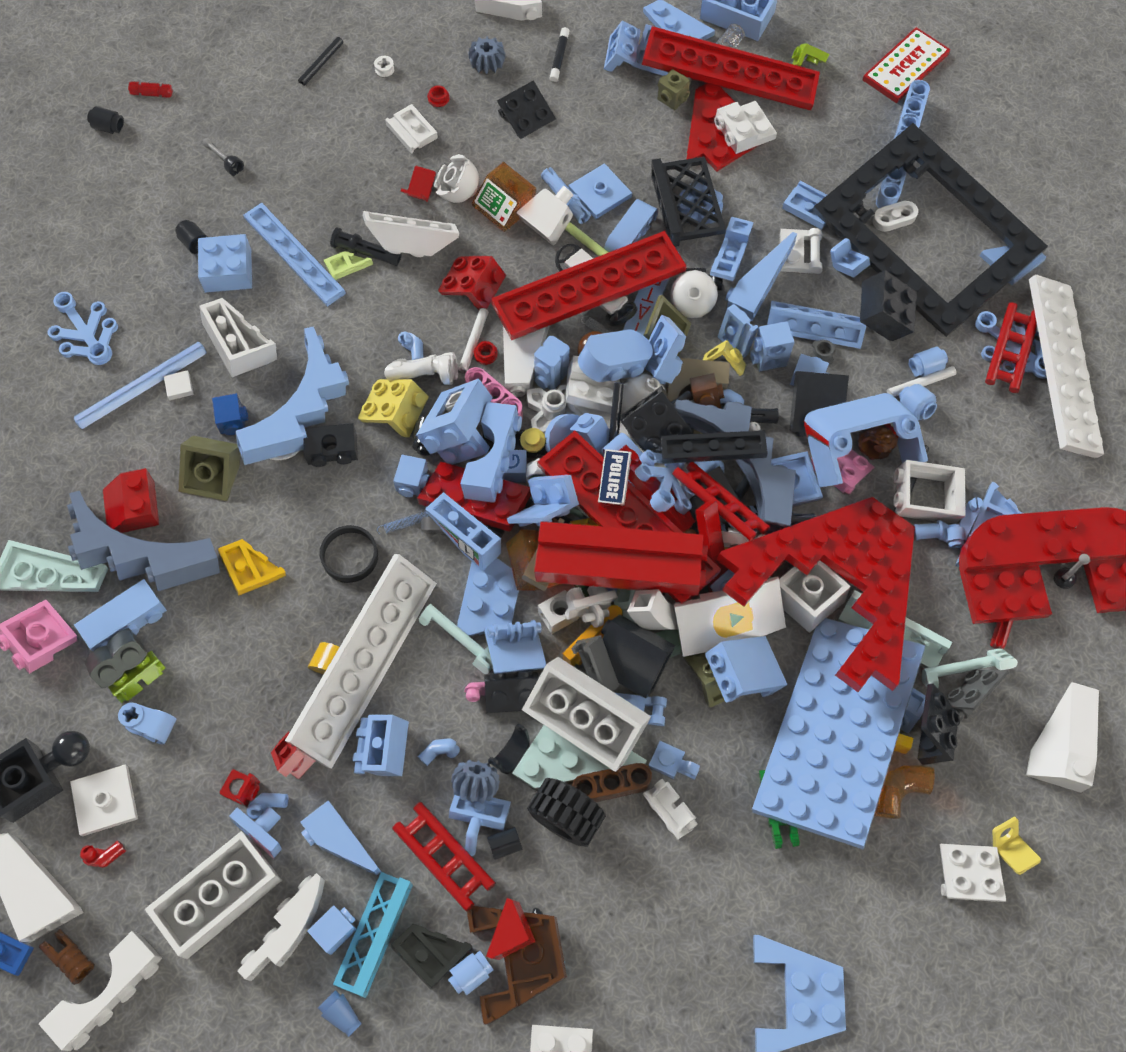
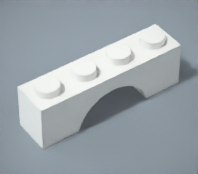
(71, 1022)

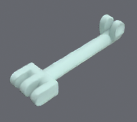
(996, 657)
(483, 658)

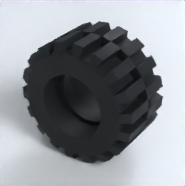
(566, 812)

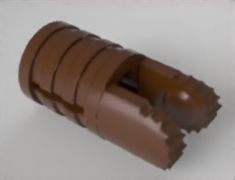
(70, 959)

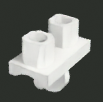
(592, 607)

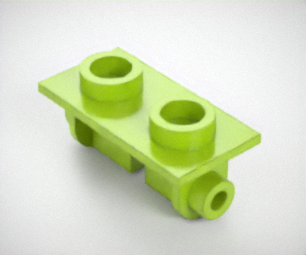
(128, 684)

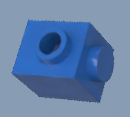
(229, 414)

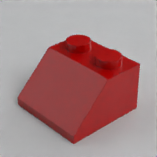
(131, 501)

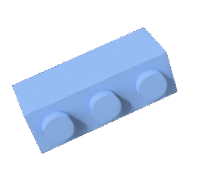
(128, 610)

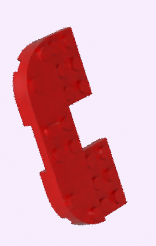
(1005, 553)

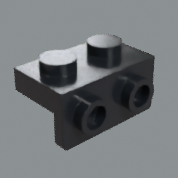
(508, 691)

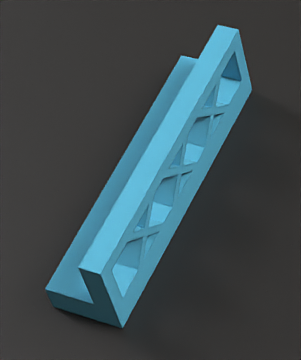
(381, 939)

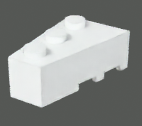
(236, 341)

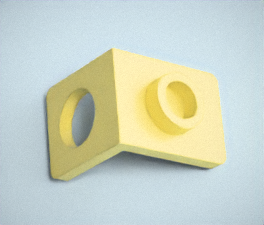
(731, 354)
(1013, 848)

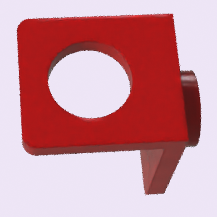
(421, 183)
(248, 790)

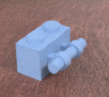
(381, 745)

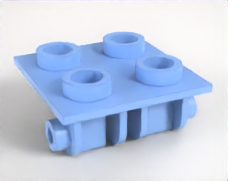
(515, 647)

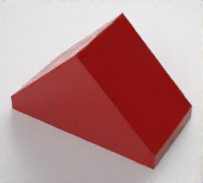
(511, 932)

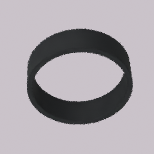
(340, 531)

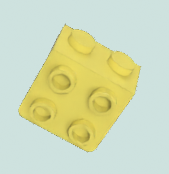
(395, 403)

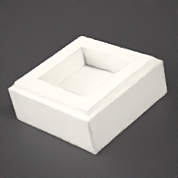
(178, 385)

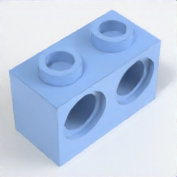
(772, 346)

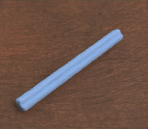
(139, 385)

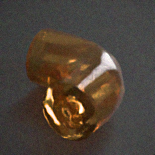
(901, 782)

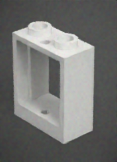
(953, 491)

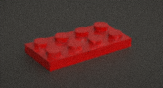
(507, 503)

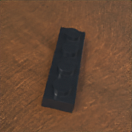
(713, 446)

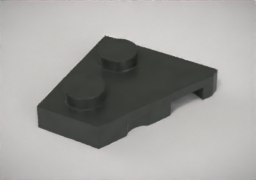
(429, 953)

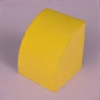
(323, 657)

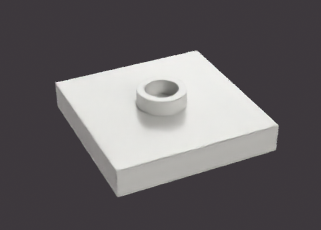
(103, 800)

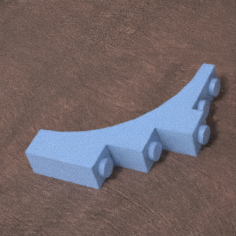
(285, 429)

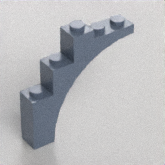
(770, 484)
(162, 562)

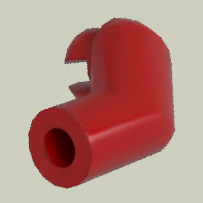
(100, 857)

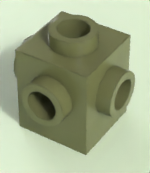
(673, 89)

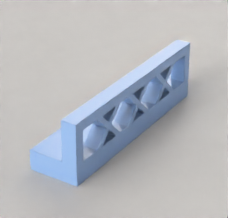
(819, 324)

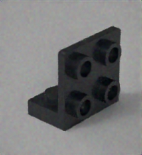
(652, 419)
(938, 728)

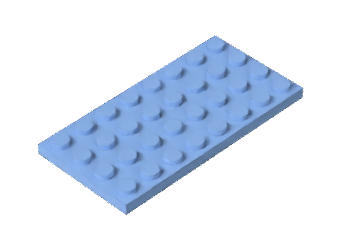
(835, 741)

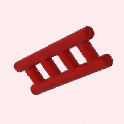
(1019, 359)
(727, 511)
(461, 856)

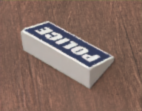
(614, 477)

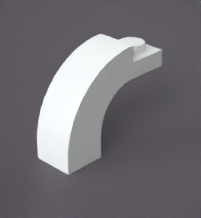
(653, 610)

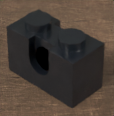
(321, 437)

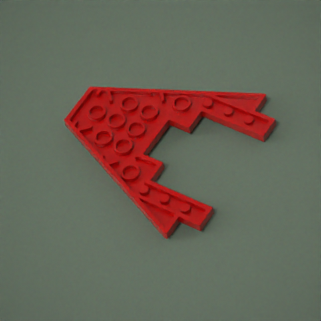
(865, 547)

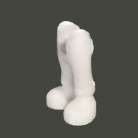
(444, 365)

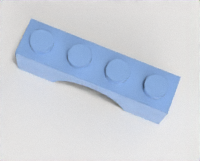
(484, 477)

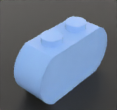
(615, 355)

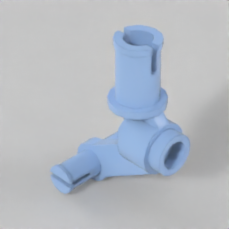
(952, 534)

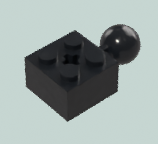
(35, 770)

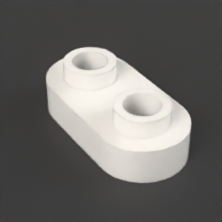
(894, 217)

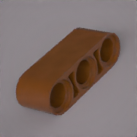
(622, 775)

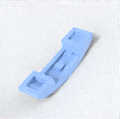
(732, 249)

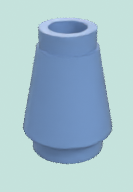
(339, 1013)

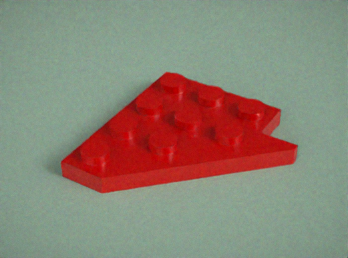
(704, 135)

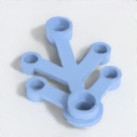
(84, 332)
(1033, 360)
(662, 498)

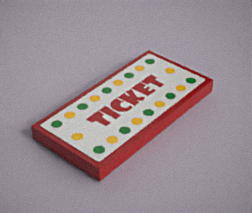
(907, 61)

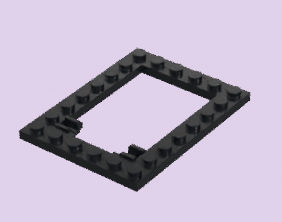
(910, 146)

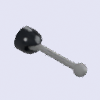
(230, 162)
(1069, 574)

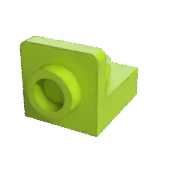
(812, 53)

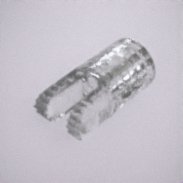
(732, 36)

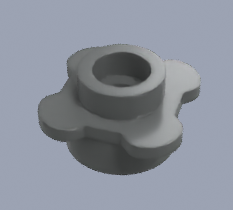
(827, 347)

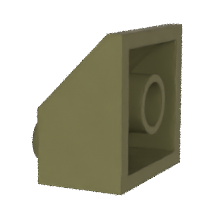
(208, 467)

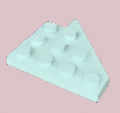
(558, 759)

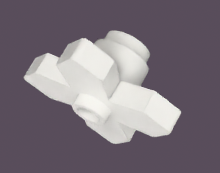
(548, 405)

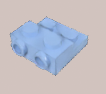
(666, 343)

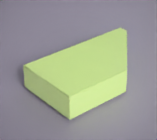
(345, 264)

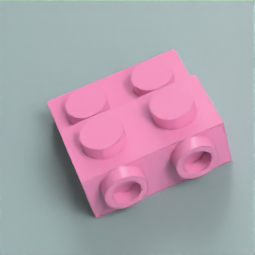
(35, 636)

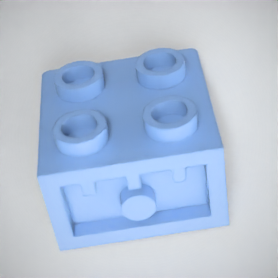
(551, 497)

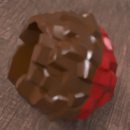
(878, 441)

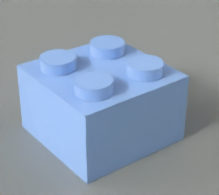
(224, 263)

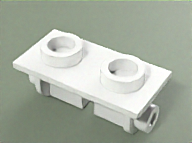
(677, 819)

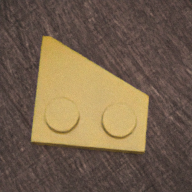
(248, 567)

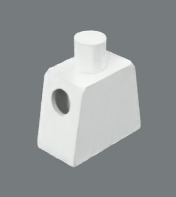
(548, 213)

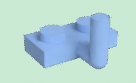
(487, 814)

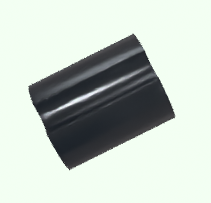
(504, 843)

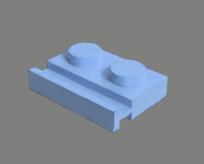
(802, 201)
(737, 330)

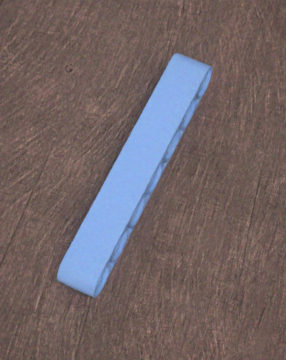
(911, 113)

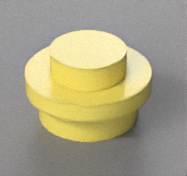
(532, 440)

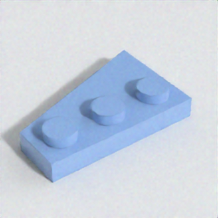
(671, 18)

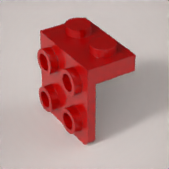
(475, 277)

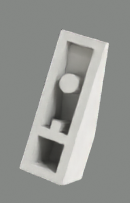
(511, 9)

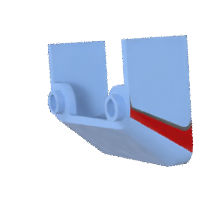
(831, 426)

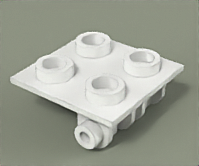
(972, 873)

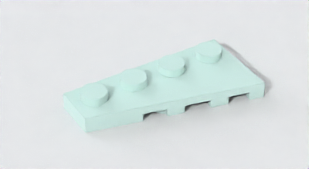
(40, 569)

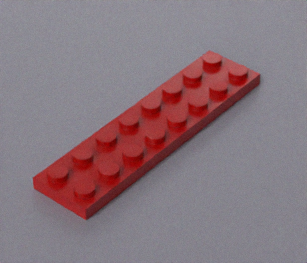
(731, 68)
(588, 285)
(585, 465)

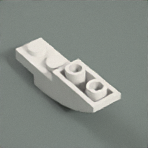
(295, 919)

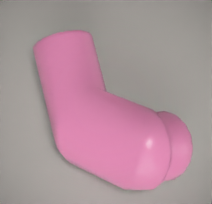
(474, 691)

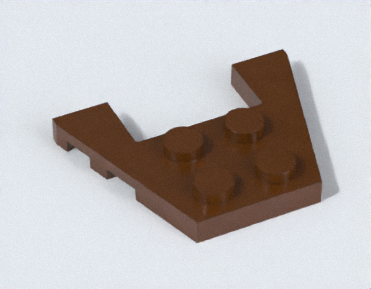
(528, 969)

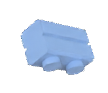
(551, 363)

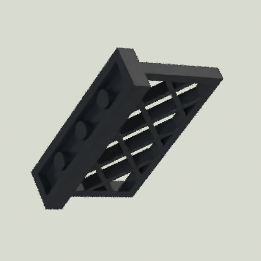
(667, 198)

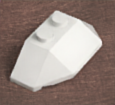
(410, 234)

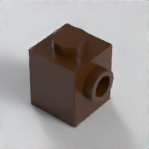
(706, 390)

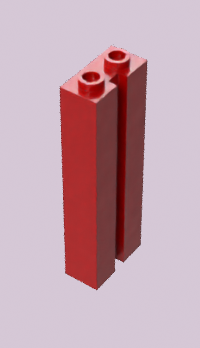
(620, 558)

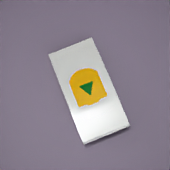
(720, 618)

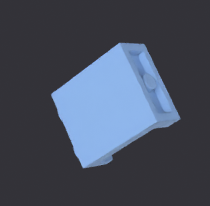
(745, 668)

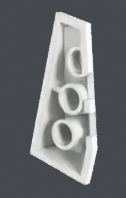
(1068, 742)

